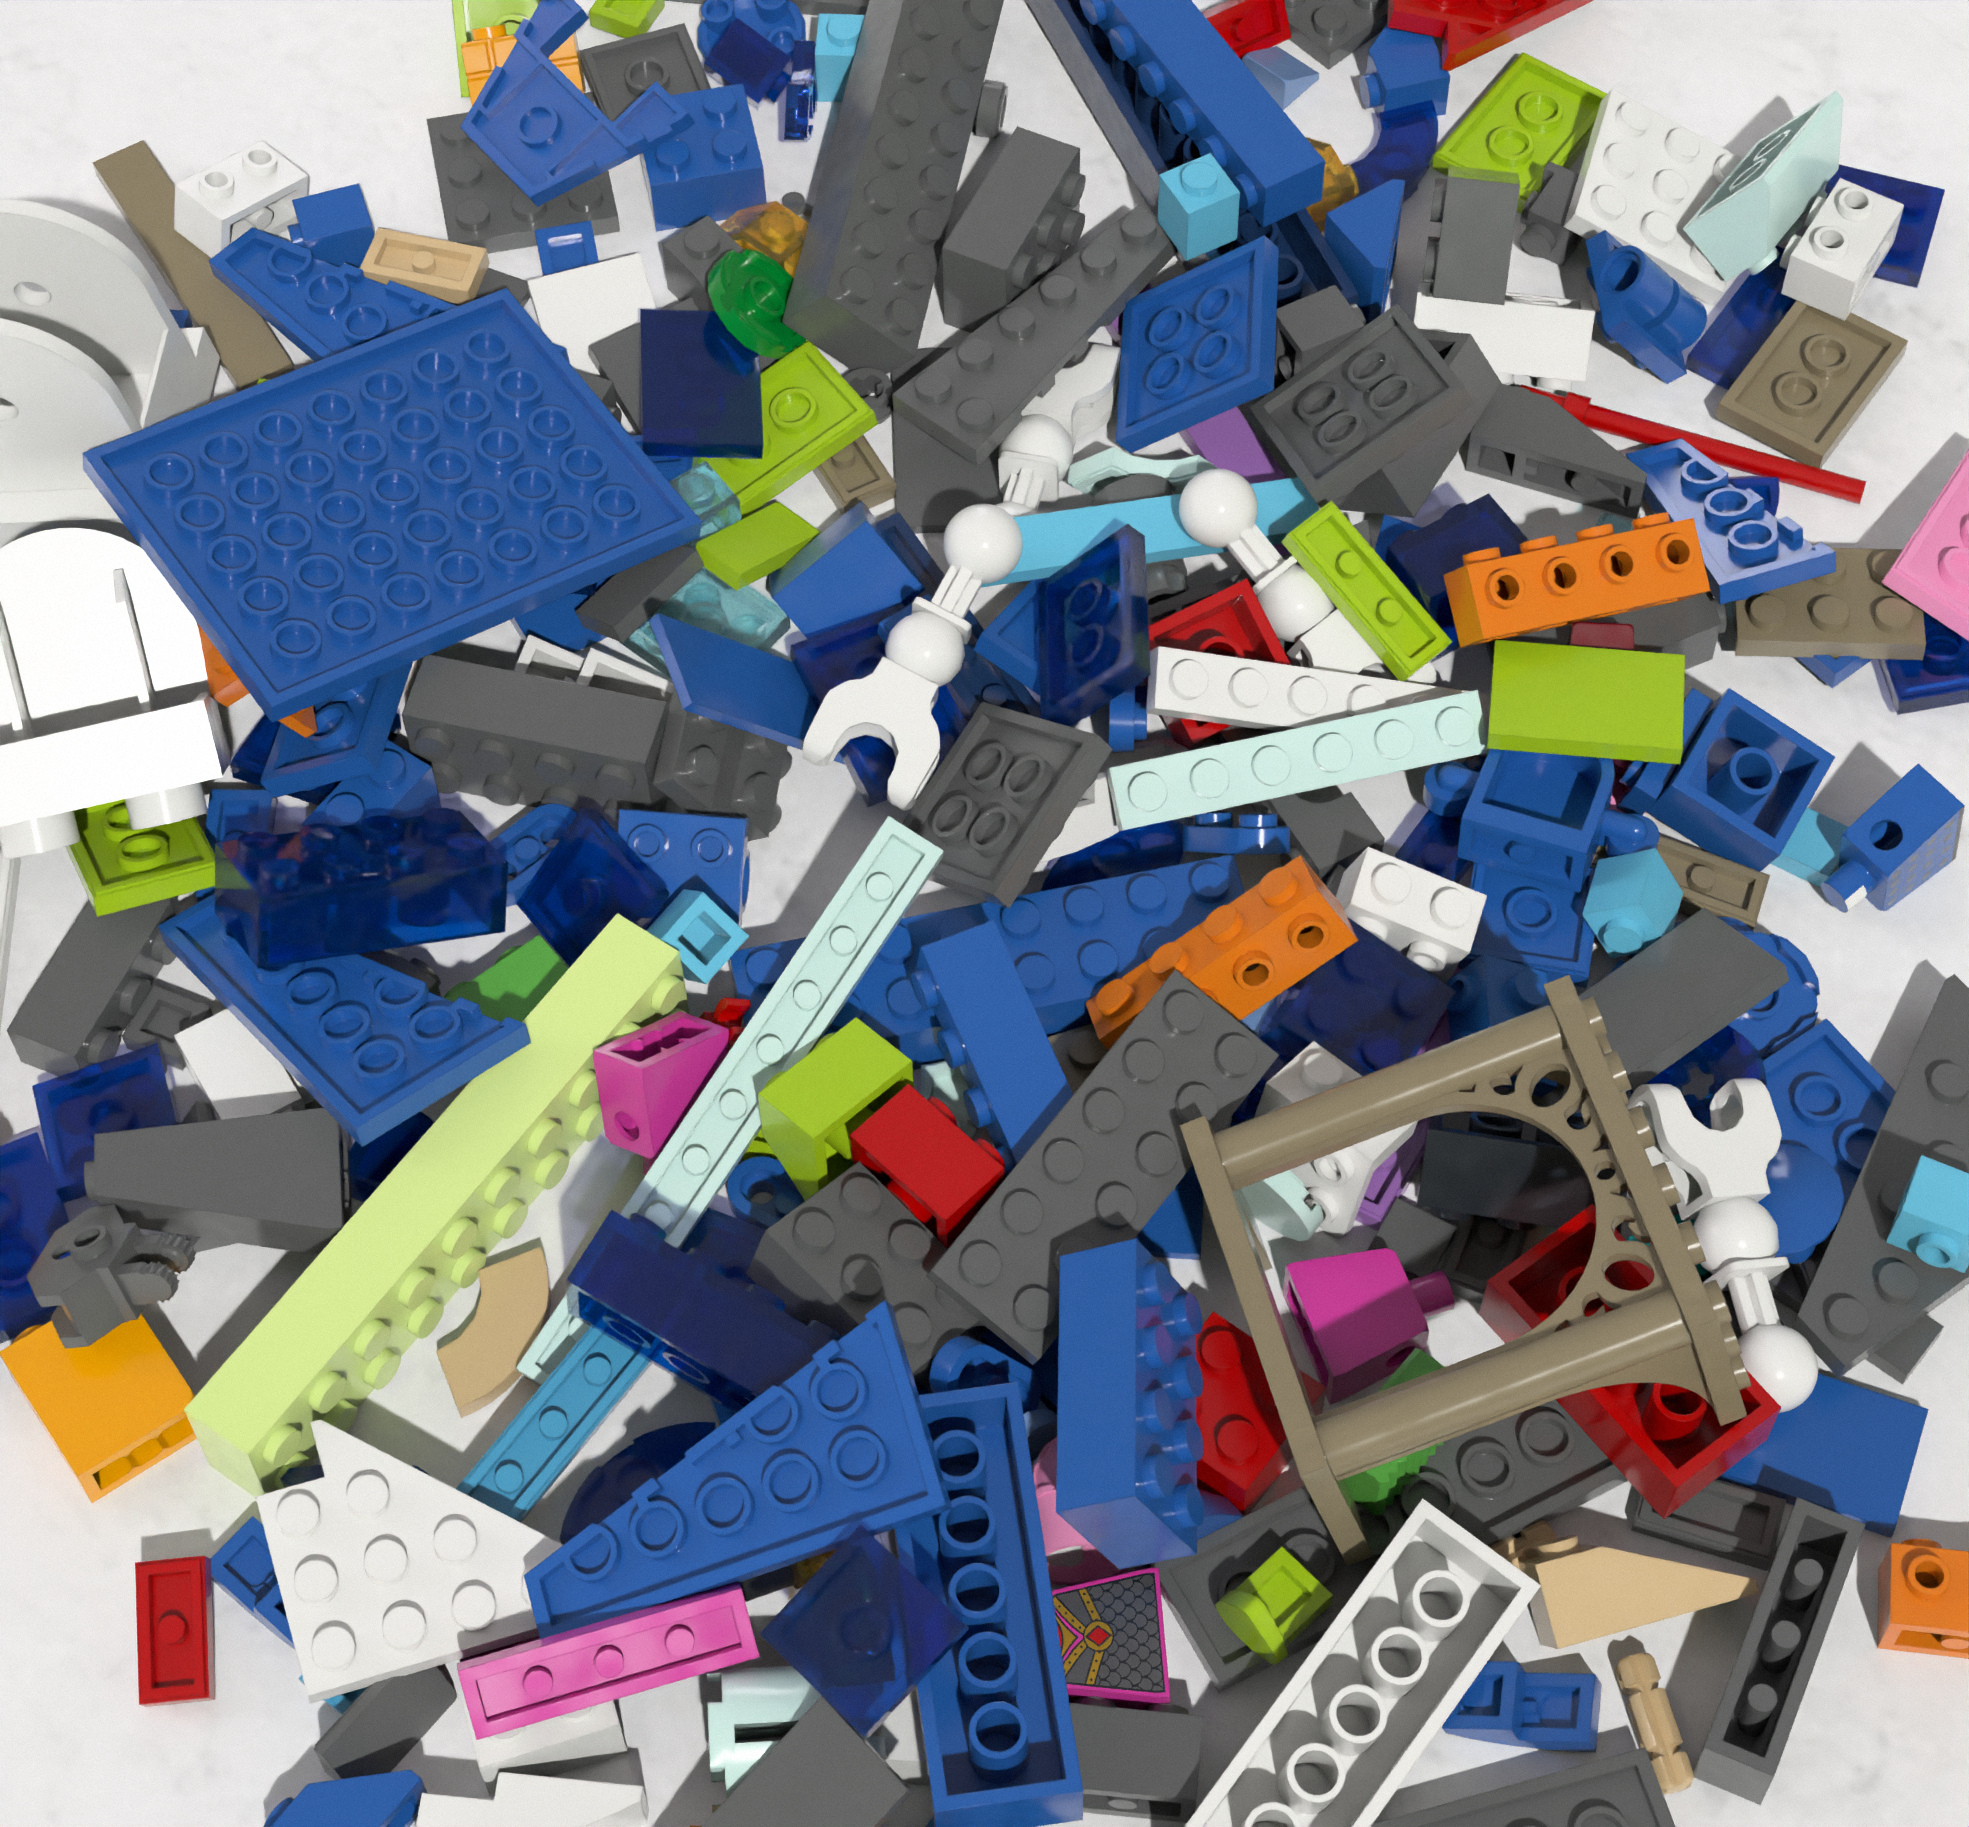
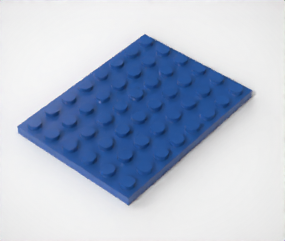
(389, 501)

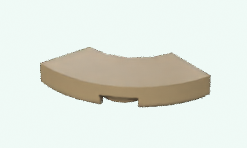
(506, 1323)

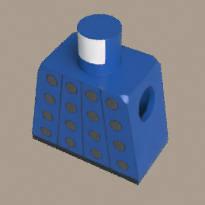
(1896, 844)

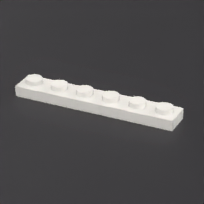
(1271, 693)

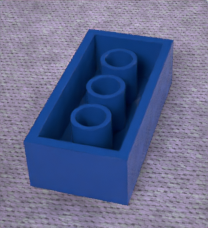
(1128, 1405)

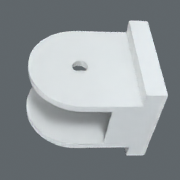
(80, 365)

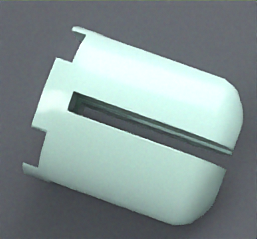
(756, 1705)

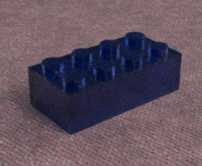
(359, 887)
(687, 1314)

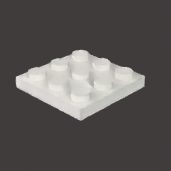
(1644, 186)

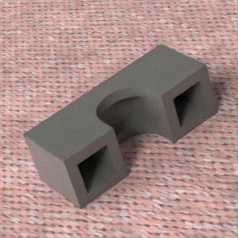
(1319, 832)

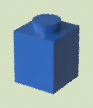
(334, 225)

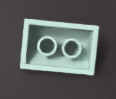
(1769, 191)

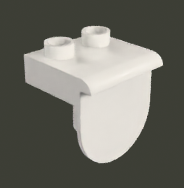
(97, 691)

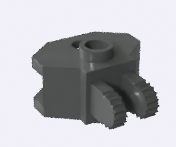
(106, 1275)

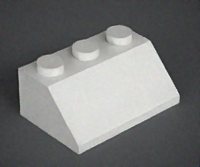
(1522, 337)

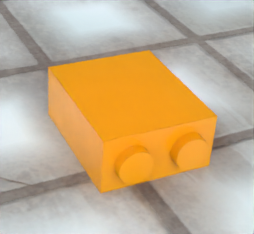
(104, 1404)

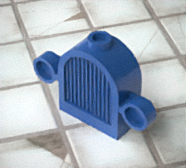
(1537, 814)

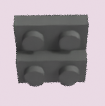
(721, 769)

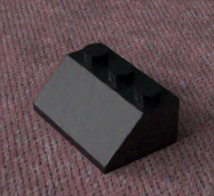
(1502, 1171)

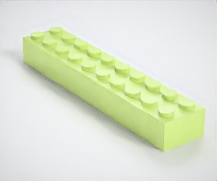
(432, 1219)

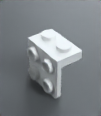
(1343, 1176)

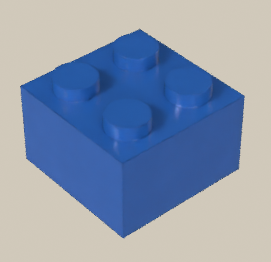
(709, 166)
(1742, 783)

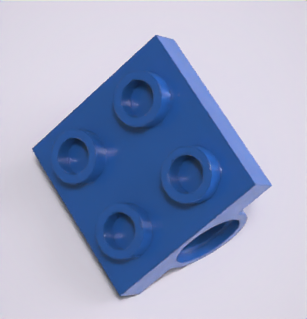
(1643, 306)
(692, 854)

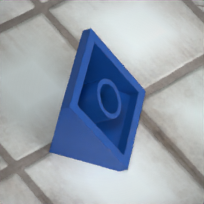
(1366, 242)
(844, 575)

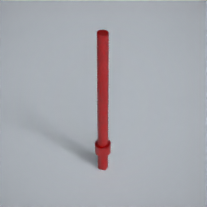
(1718, 451)

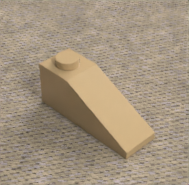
(1609, 1590)

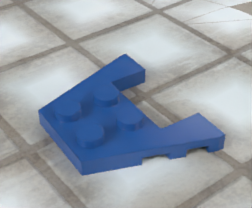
(545, 128)

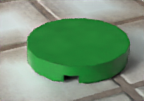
(751, 300)

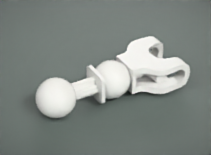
(1043, 443)
(1221, 512)
(921, 656)
(1719, 1185)

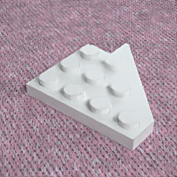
(393, 1568)

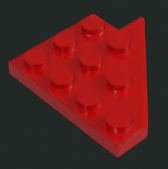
(1475, 26)

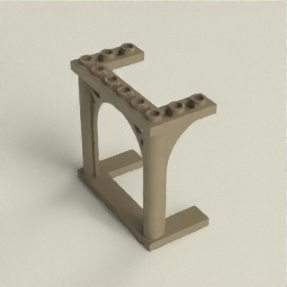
(1658, 1334)

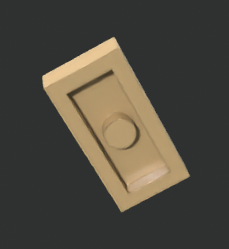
(427, 265)

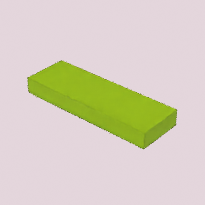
(1366, 591)

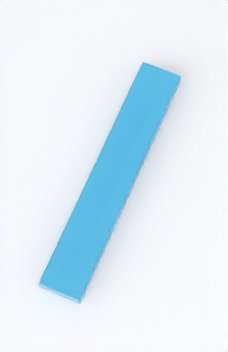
(1062, 536)

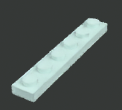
(1297, 760)

